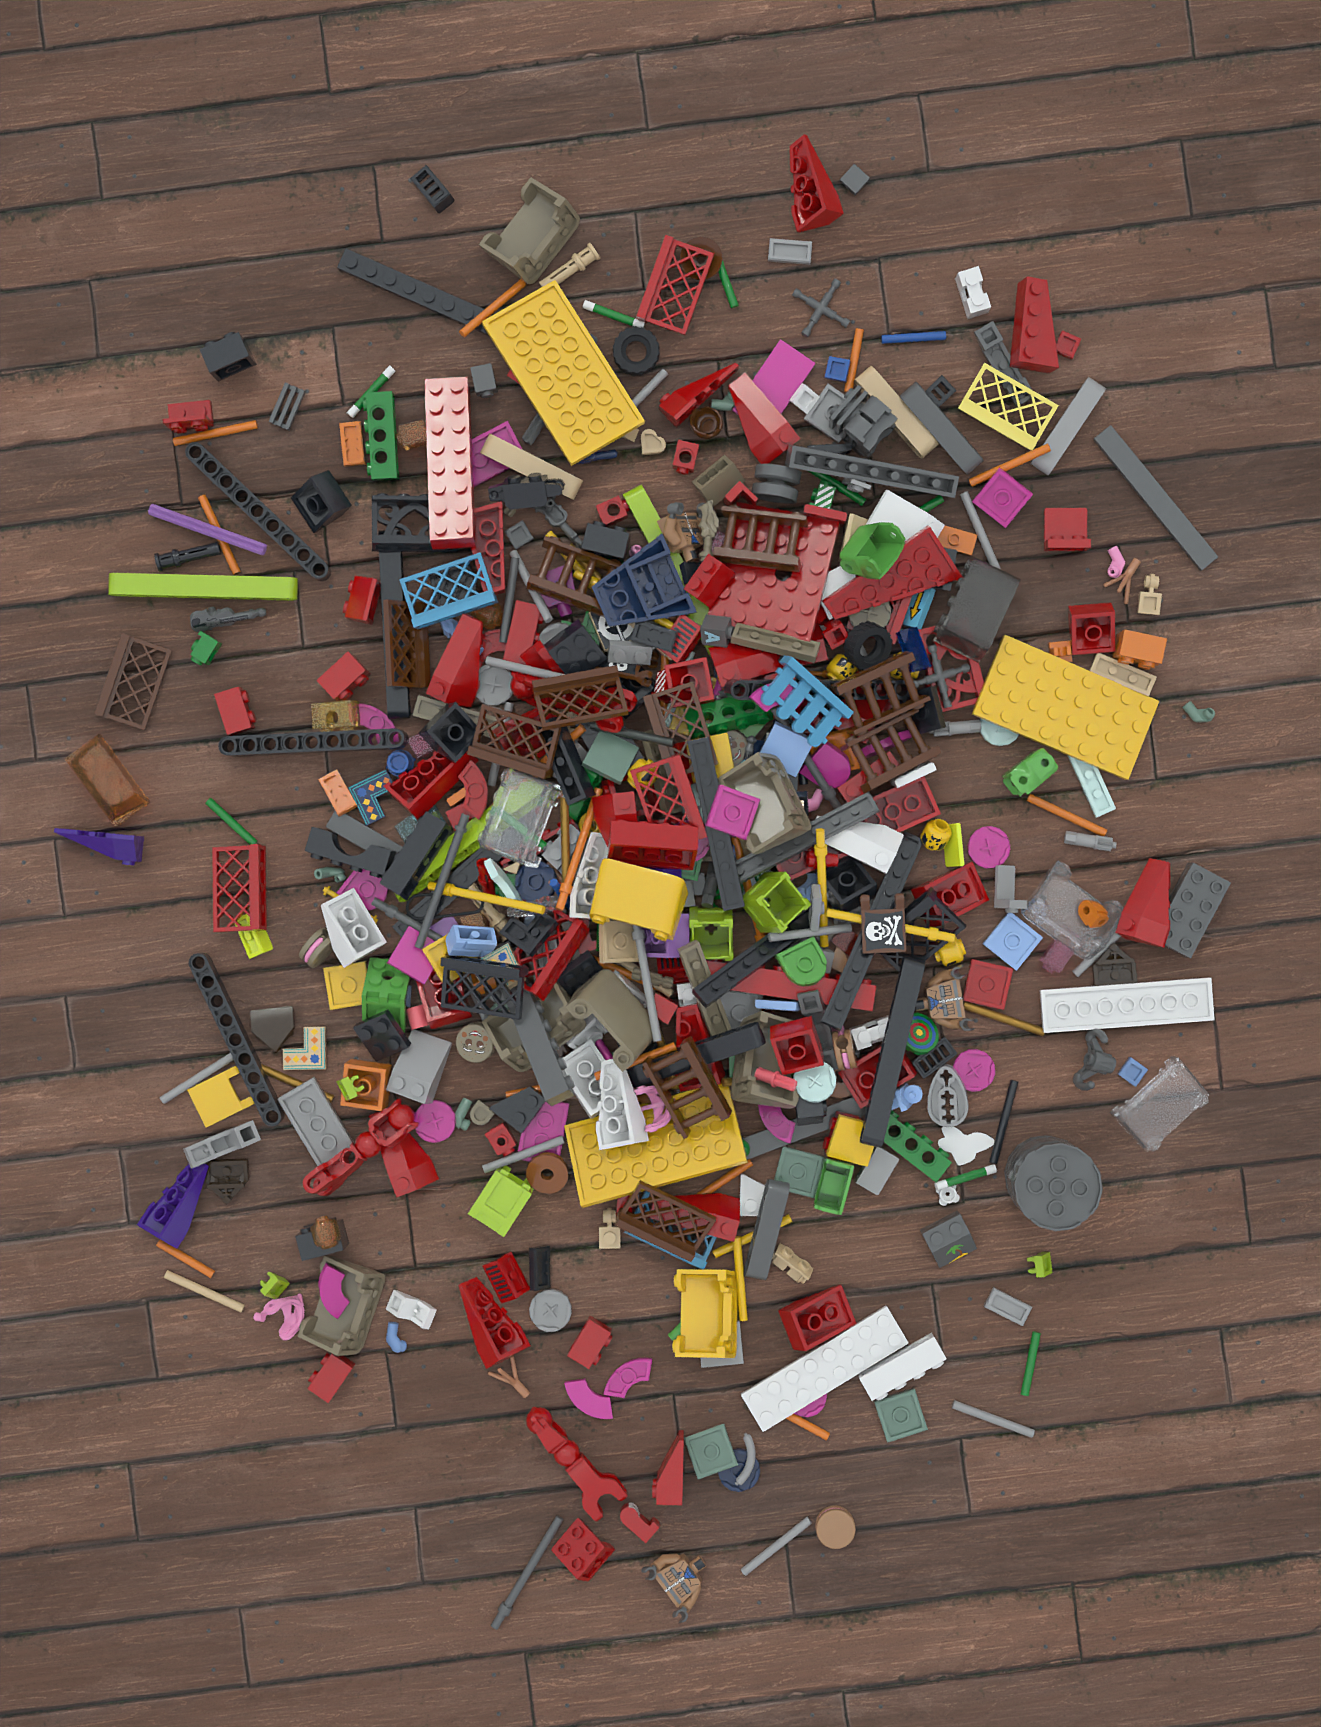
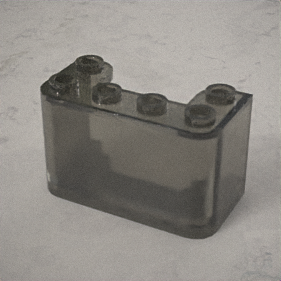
(976, 609)

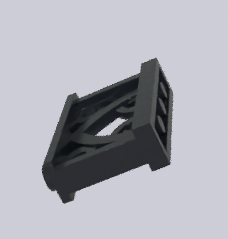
(401, 543)

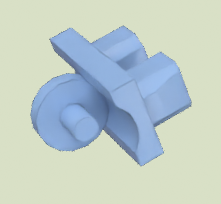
(906, 1096)

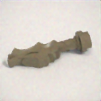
(709, 528)

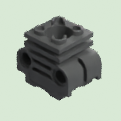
(862, 421)

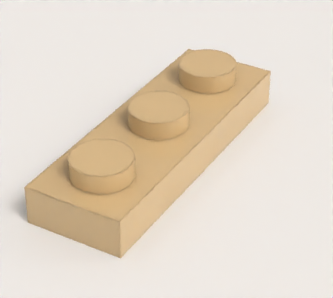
(1123, 674)

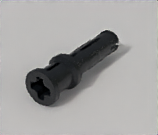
(178, 557)

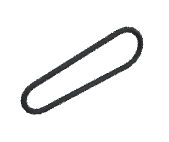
(438, 916)

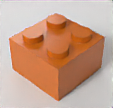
(1139, 649)
(374, 1078)

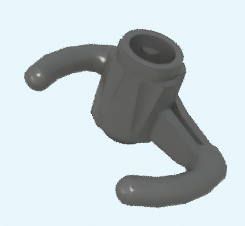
(1094, 1061)

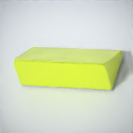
(954, 849)
(254, 941)

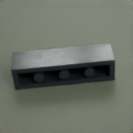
(567, 767)
(416, 855)

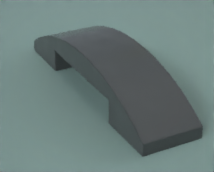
(999, 358)
(813, 1005)

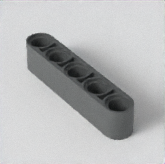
(941, 428)
(766, 1229)

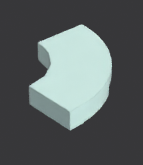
(502, 880)

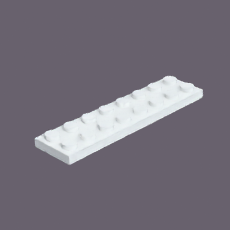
(1127, 1005)
(824, 1368)

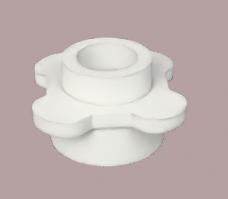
(952, 1197)

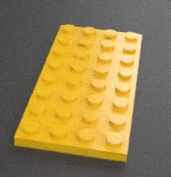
(563, 372)
(1065, 707)
(658, 1162)

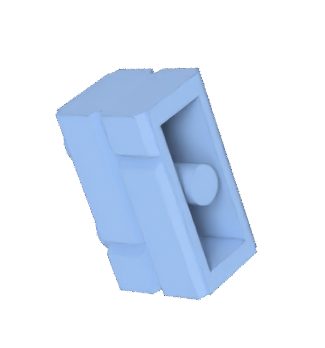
(470, 941)

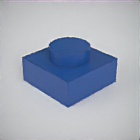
(837, 369)

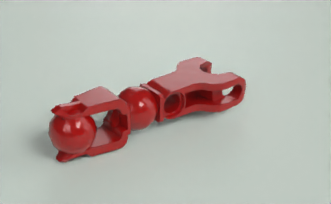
(522, 688)
(367, 1145)
(576, 1463)

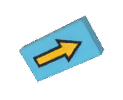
(918, 608)

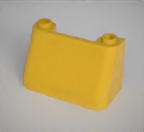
(638, 898)
(707, 1314)

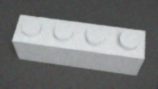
(901, 1367)

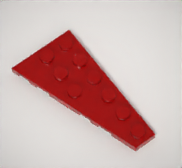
(917, 568)

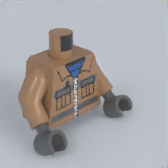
(682, 530)
(945, 1000)
(678, 1579)

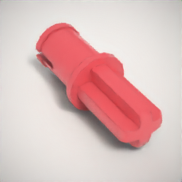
(775, 1079)

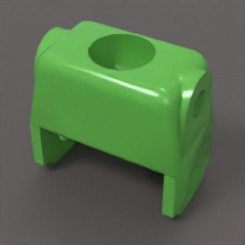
(872, 554)
(1030, 772)
(833, 1186)

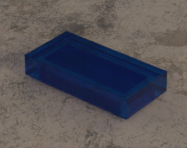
(911, 641)

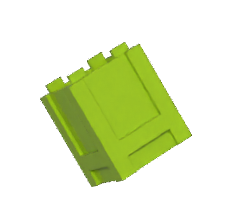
(782, 906)
(716, 943)
(501, 1200)

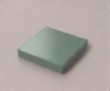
(610, 756)
(800, 1170)
(900, 1415)
(711, 1451)

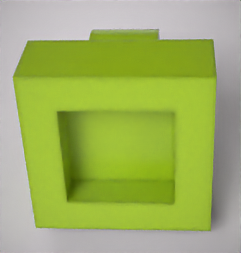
(347, 1087)
(1042, 1264)
(274, 1286)

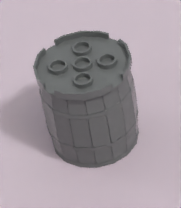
(1053, 1182)

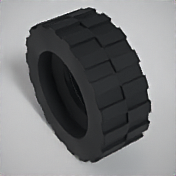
(641, 335)
(857, 637)

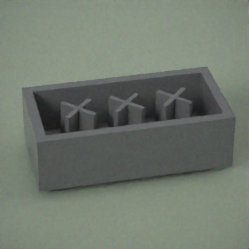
(1193, 907)

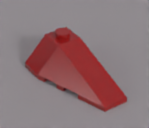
(814, 194)
(683, 401)
(458, 669)
(613, 808)
(1147, 909)
(691, 1023)
(406, 1163)
(722, 1206)

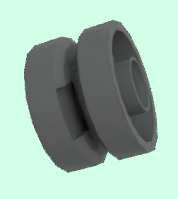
(776, 483)

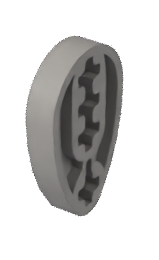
(935, 1100)

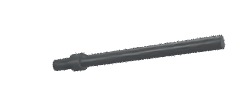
(827, 791)
(392, 911)
(506, 1607)

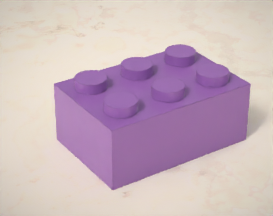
(668, 948)

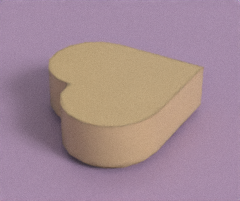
(651, 443)

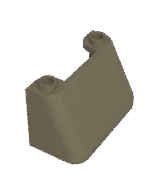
(534, 232)
(779, 810)
(617, 1011)
(506, 1037)
(744, 1084)
(351, 1329)

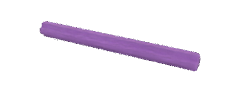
(207, 529)

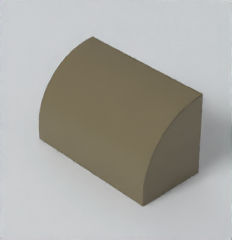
(718, 480)

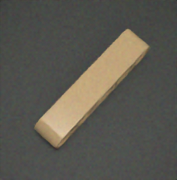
(907, 424)
(527, 463)

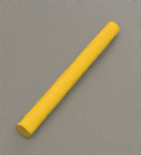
(744, 1239)
(740, 1282)

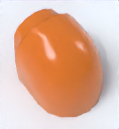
(1092, 913)

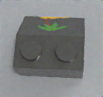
(948, 1239)

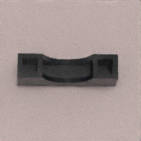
(326, 844)

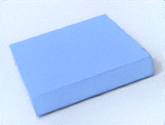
(787, 746)
(1012, 940)
(778, 1004)

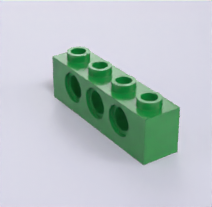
(373, 402)
(719, 709)
(935, 1167)

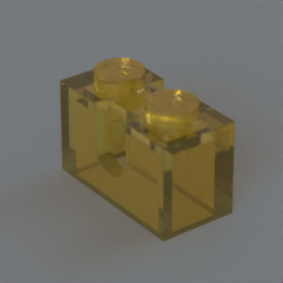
(324, 714)

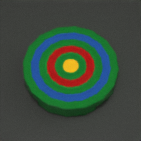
(922, 1035)

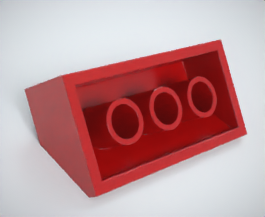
(653, 844)

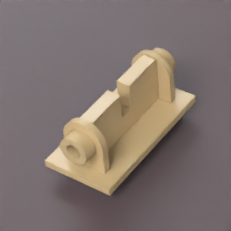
(799, 1269)

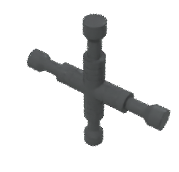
(821, 307)
(941, 675)

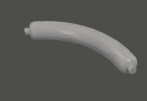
(750, 1460)

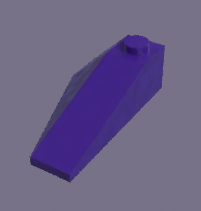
(117, 846)
(174, 1211)

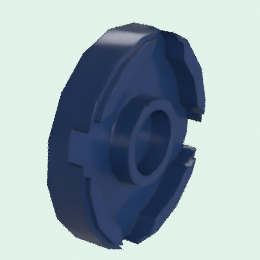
(534, 882)
(729, 1476)

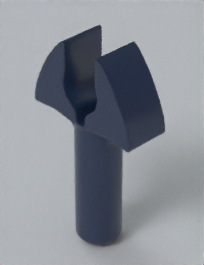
(600, 455)

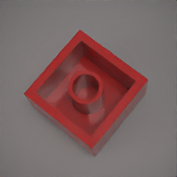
(344, 677)
(796, 1045)

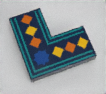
(366, 794)

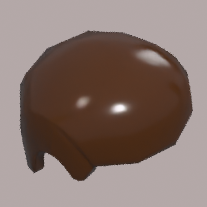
(706, 422)

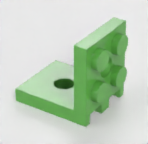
(385, 994)

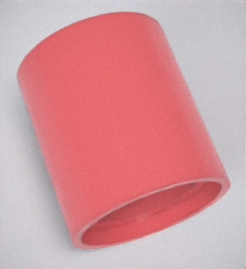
(416, 1017)

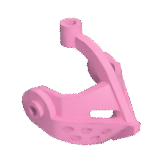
(658, 1107)
(291, 1320)

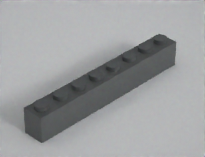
(871, 471)
(541, 1047)

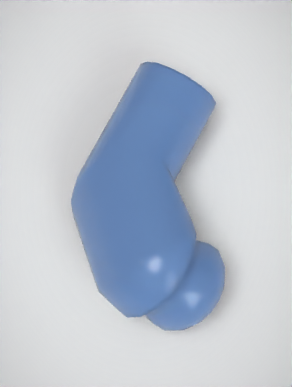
(392, 1339)

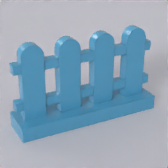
(816, 704)

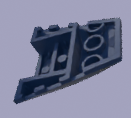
(643, 588)

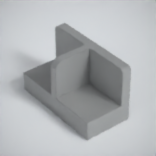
(878, 1170)

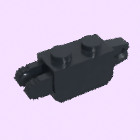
(526, 491)

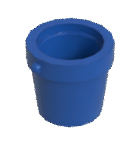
(399, 762)

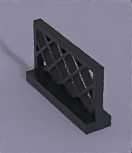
(916, 911)
(489, 969)

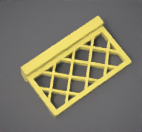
(999, 424)

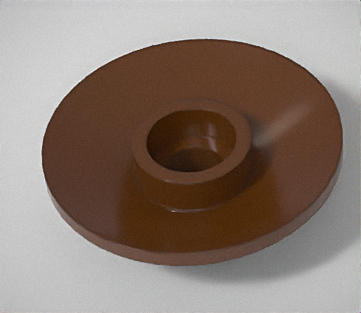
(705, 244)

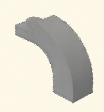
(222, 1143)

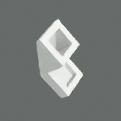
(411, 1308)

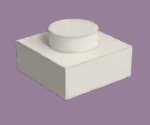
(804, 398)

